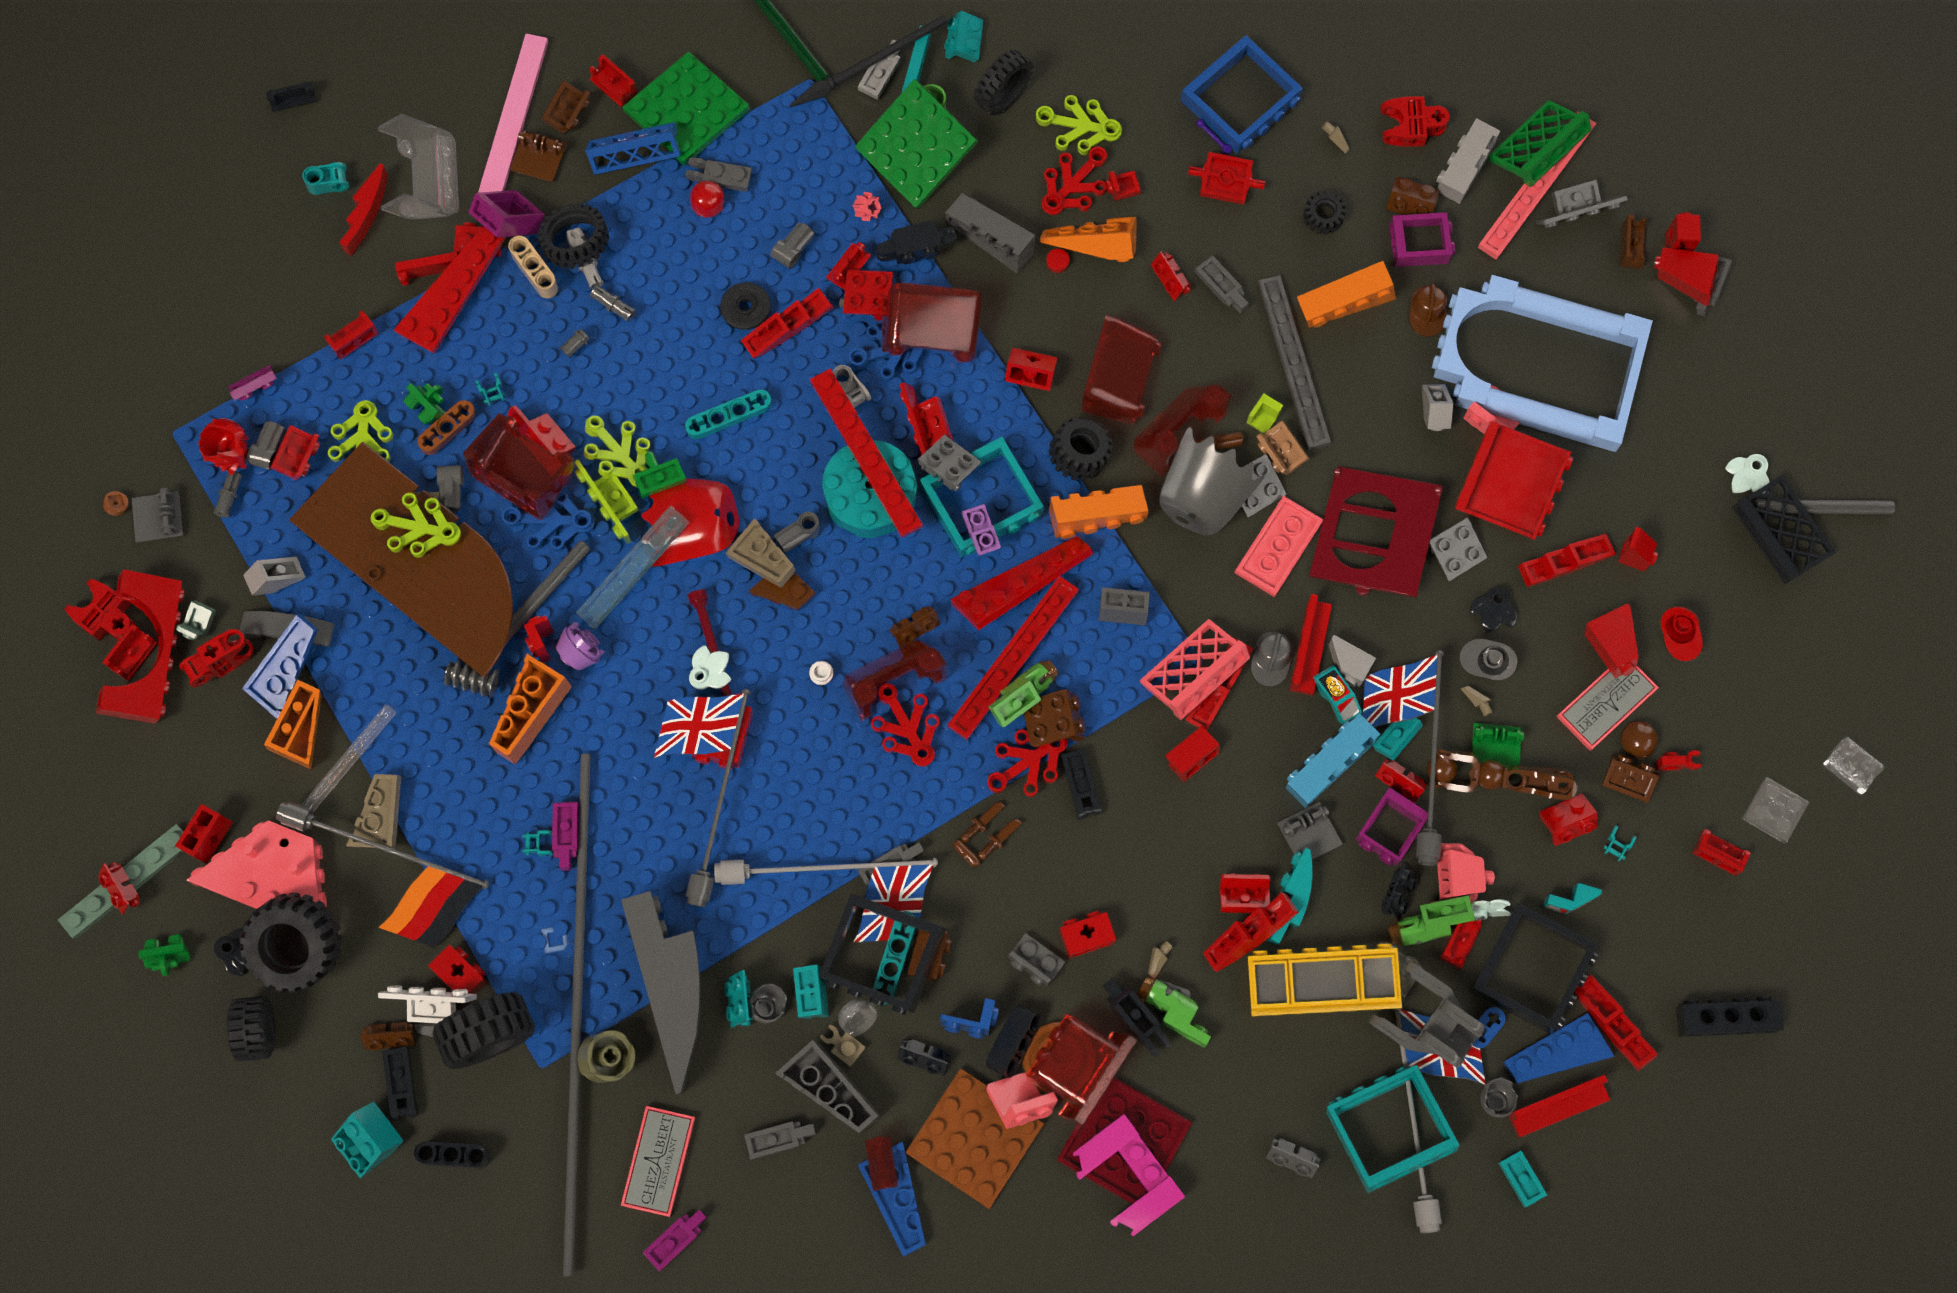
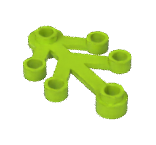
(1081, 124)
(362, 433)
(617, 453)
(418, 528)

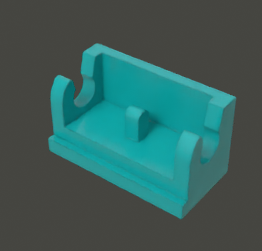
(810, 992)

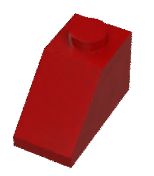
(1638, 550)

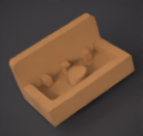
(1282, 449)

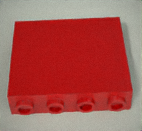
(1513, 480)

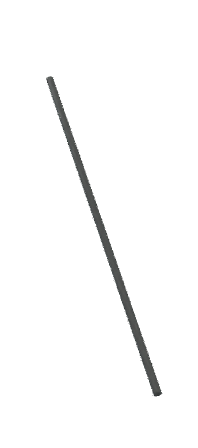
(573, 1115)

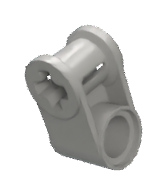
(852, 387)

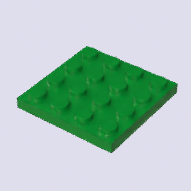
(693, 100)
(916, 144)

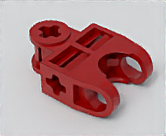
(1415, 121)
(103, 613)
(211, 661)

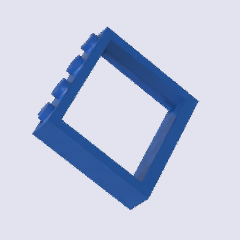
(1243, 47)

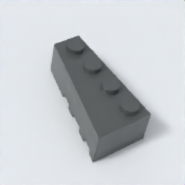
(991, 232)
(825, 1083)

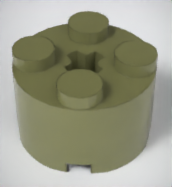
(592, 1060)

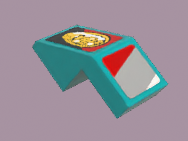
(1338, 693)
(1580, 895)

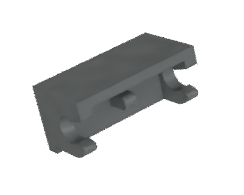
(1124, 606)

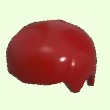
(707, 199)

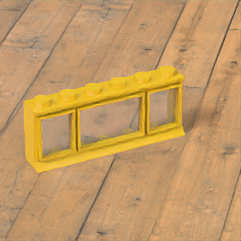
(1324, 980)

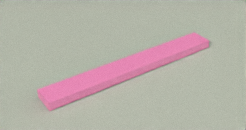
(514, 113)

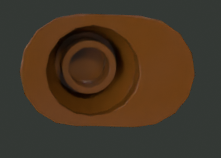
(1428, 310)

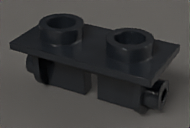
(291, 96)
(912, 1054)

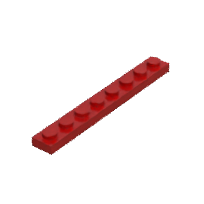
(866, 453)
(1013, 658)

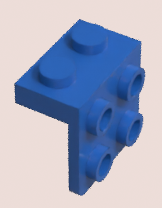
(975, 1029)

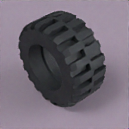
(267, 960)
(483, 1030)

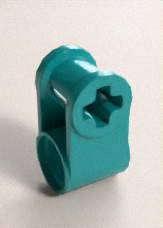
(327, 178)

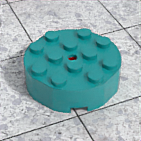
(851, 498)

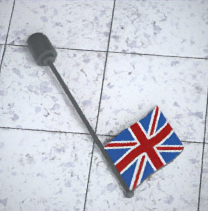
(1400, 696)
(703, 727)

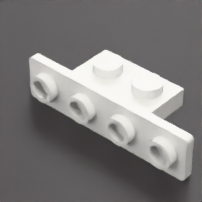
(428, 1005)

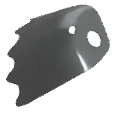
(1205, 485)

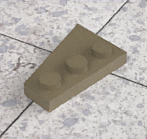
(761, 555)
(380, 812)

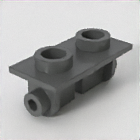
(1303, 1163)

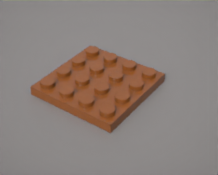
(969, 1142)

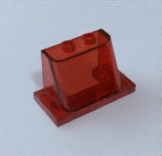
(1079, 1065)

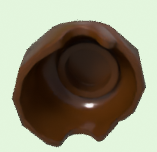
(1639, 739)

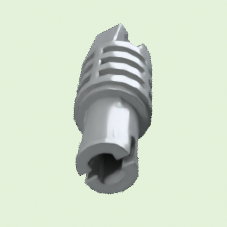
(576, 238)

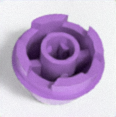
(578, 647)

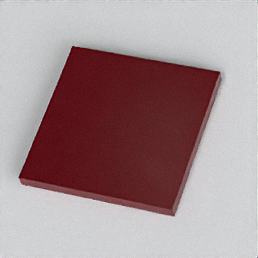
(1157, 1127)

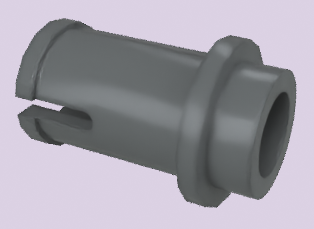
(574, 343)

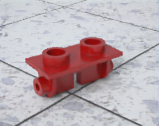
(852, 259)
(1165, 269)
(1392, 774)
(121, 897)

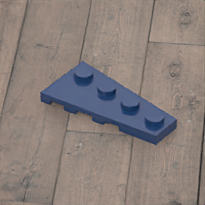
(899, 1204)

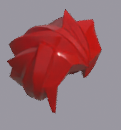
(224, 445)

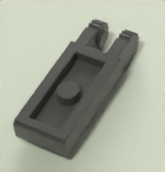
(726, 175)

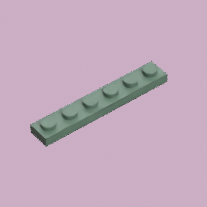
(138, 870)

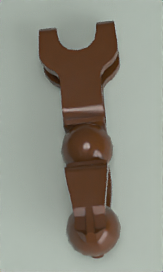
(1493, 775)

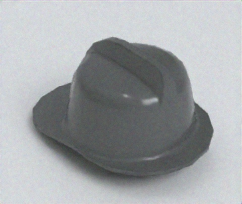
(1271, 658)
(1488, 659)

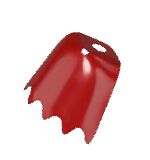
(697, 503)

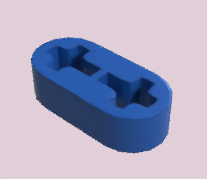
(1493, 1029)

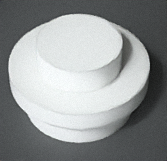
(821, 673)

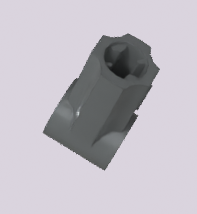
(789, 250)
(265, 449)
(450, 480)
(796, 533)

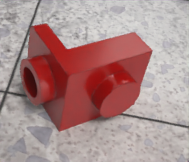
(1122, 185)

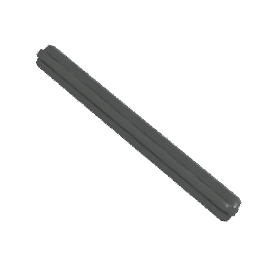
(1833, 506)
(547, 587)

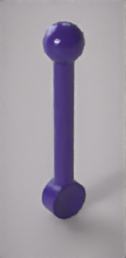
(1226, 148)

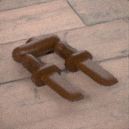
(979, 825)

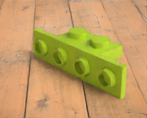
(613, 498)

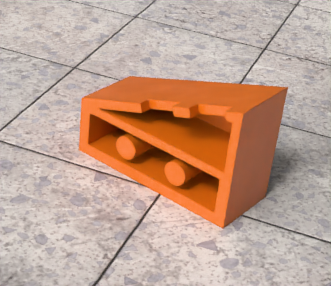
(296, 725)

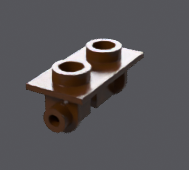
(924, 621)
(377, 1037)

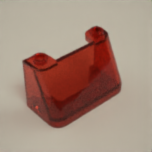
(931, 319)
(1120, 371)
(1158, 440)
(518, 467)
(918, 656)

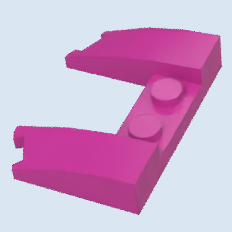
(1161, 1189)

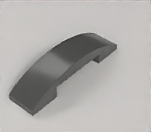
(273, 625)

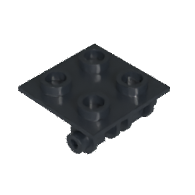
(1402, 884)

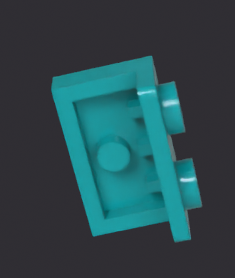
(964, 36)

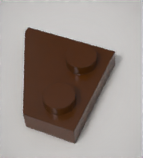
(793, 594)

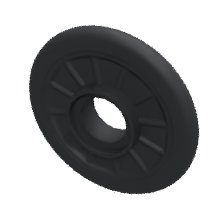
(745, 319)

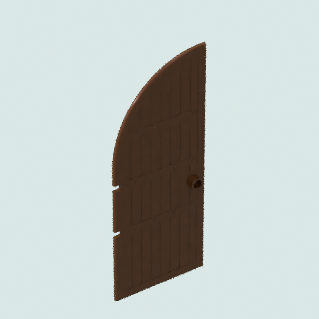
(450, 592)

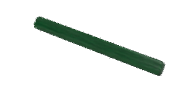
(792, 39)

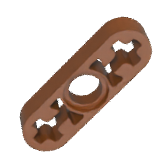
(463, 420)

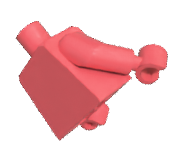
(1461, 873)

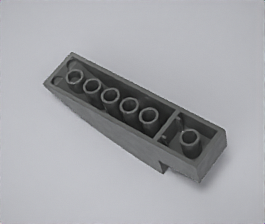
(671, 981)

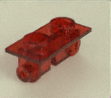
(881, 1163)

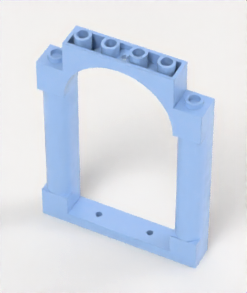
(1509, 297)

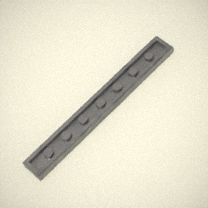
(1294, 363)

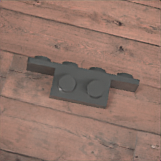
(1577, 200)

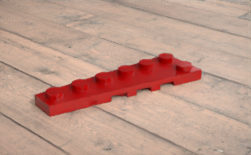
(442, 303)
(1003, 592)

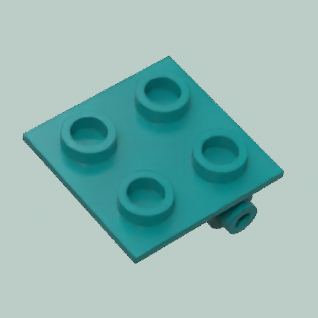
(736, 990)

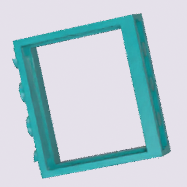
(1009, 525)
(1383, 1085)

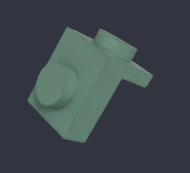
(197, 621)

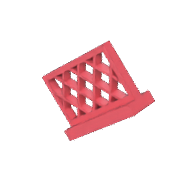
(1207, 677)

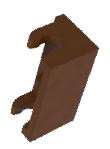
(1633, 243)

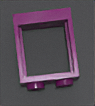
(492, 211)
(1416, 258)
(1402, 806)

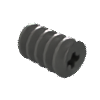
(470, 679)

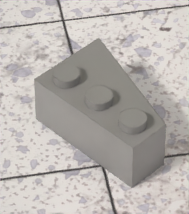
(1468, 161)

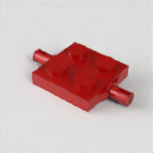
(1226, 178)

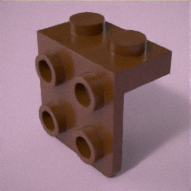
(1055, 719)

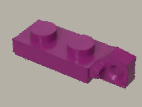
(565, 833)
(674, 1240)

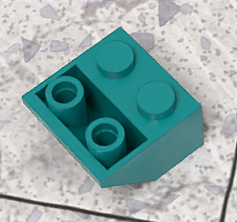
(366, 1139)

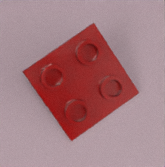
(866, 292)

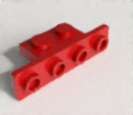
(926, 418)
(543, 432)

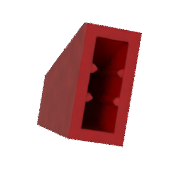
(1688, 272)
(1615, 640)

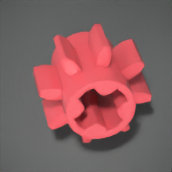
(866, 206)

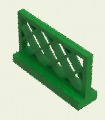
(1553, 148)

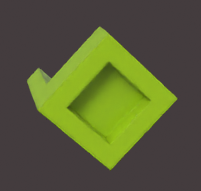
(1264, 413)

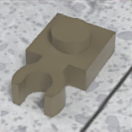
(845, 1048)

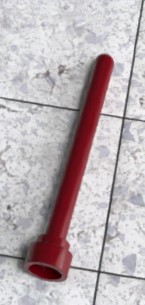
(698, 600)

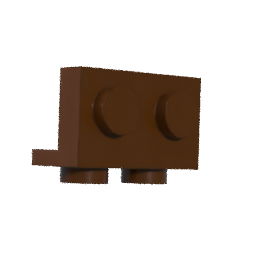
(565, 107)
(1411, 197)

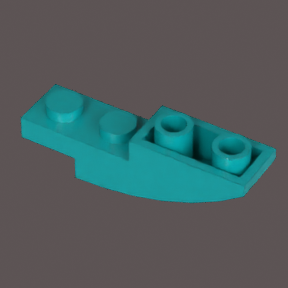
(1298, 887)

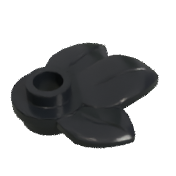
(1494, 613)
(232, 960)

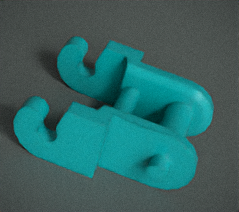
(484, 392)
(528, 837)
(1611, 838)

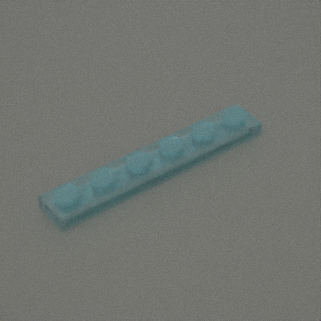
(632, 567)

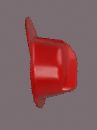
(1682, 633)

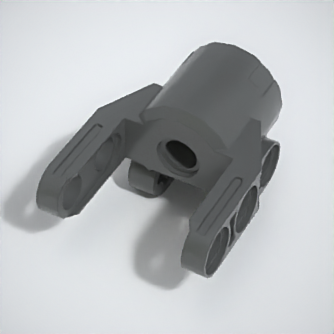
(1448, 1030)

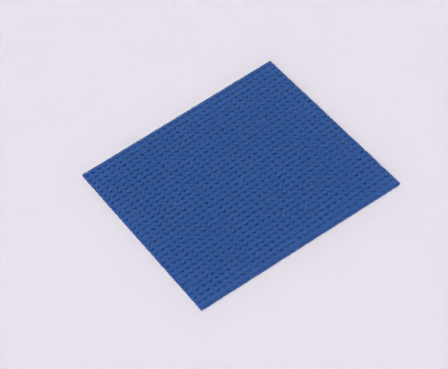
(810, 771)

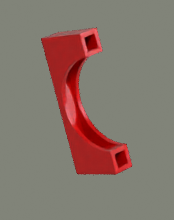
(159, 601)

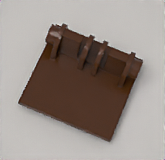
(538, 156)

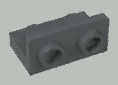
(1035, 960)

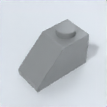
(1437, 407)
(273, 575)
(1350, 661)

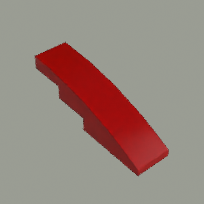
(367, 204)
(787, 324)
(1566, 560)
(1206, 711)
(1250, 933)
(1615, 1023)

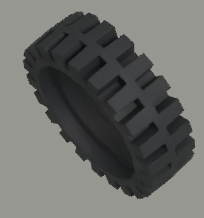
(1003, 82)
(578, 254)

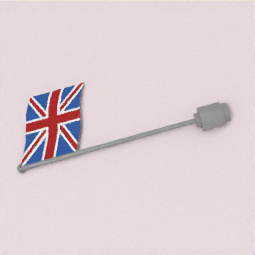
(891, 884)
(1426, 1208)

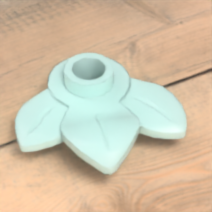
(1746, 476)
(711, 666)
(1493, 908)

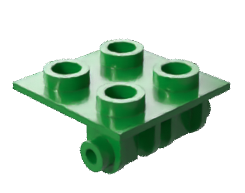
(1497, 743)

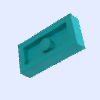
(1397, 737)
(1522, 1179)

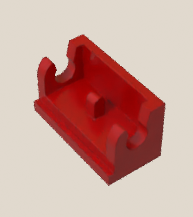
(613, 81)
(352, 336)
(130, 652)
(1193, 754)
(1721, 853)
(1460, 943)

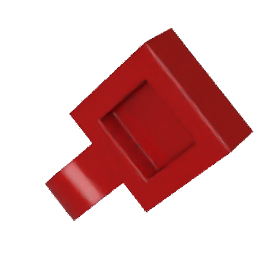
(1671, 761)

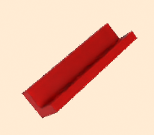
(1310, 646)
(1559, 1106)

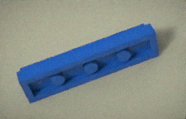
(631, 140)

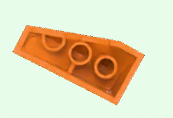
(1109, 241)

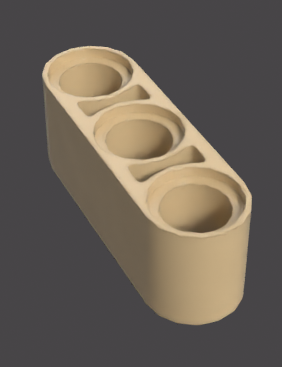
(531, 257)

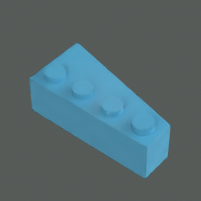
(1332, 760)

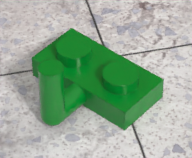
(658, 477)

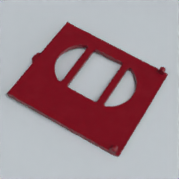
(1414, 523)

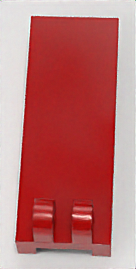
(423, 266)

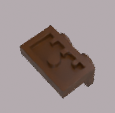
(1630, 778)
(938, 966)

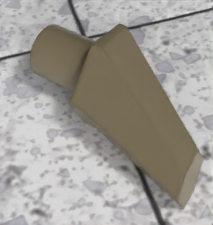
(1336, 136)
(1478, 700)
(1158, 959)

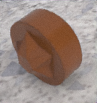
(115, 503)

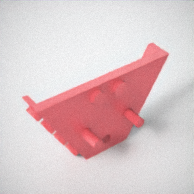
(262, 869)

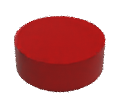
(1057, 260)

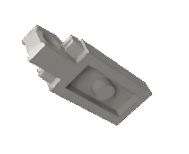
(879, 75)

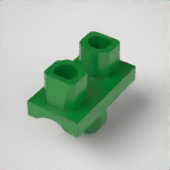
(418, 396)
(164, 957)

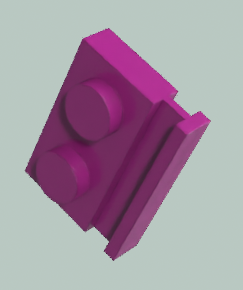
(261, 379)

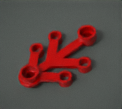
(1073, 184)
(907, 728)
(1030, 759)

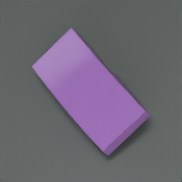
(981, 529)

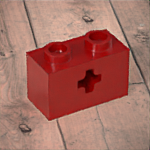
(1683, 232)
(1031, 369)
(203, 833)
(1100, 937)
(446, 964)

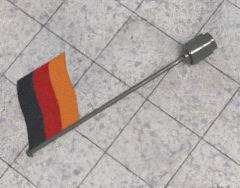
(430, 902)

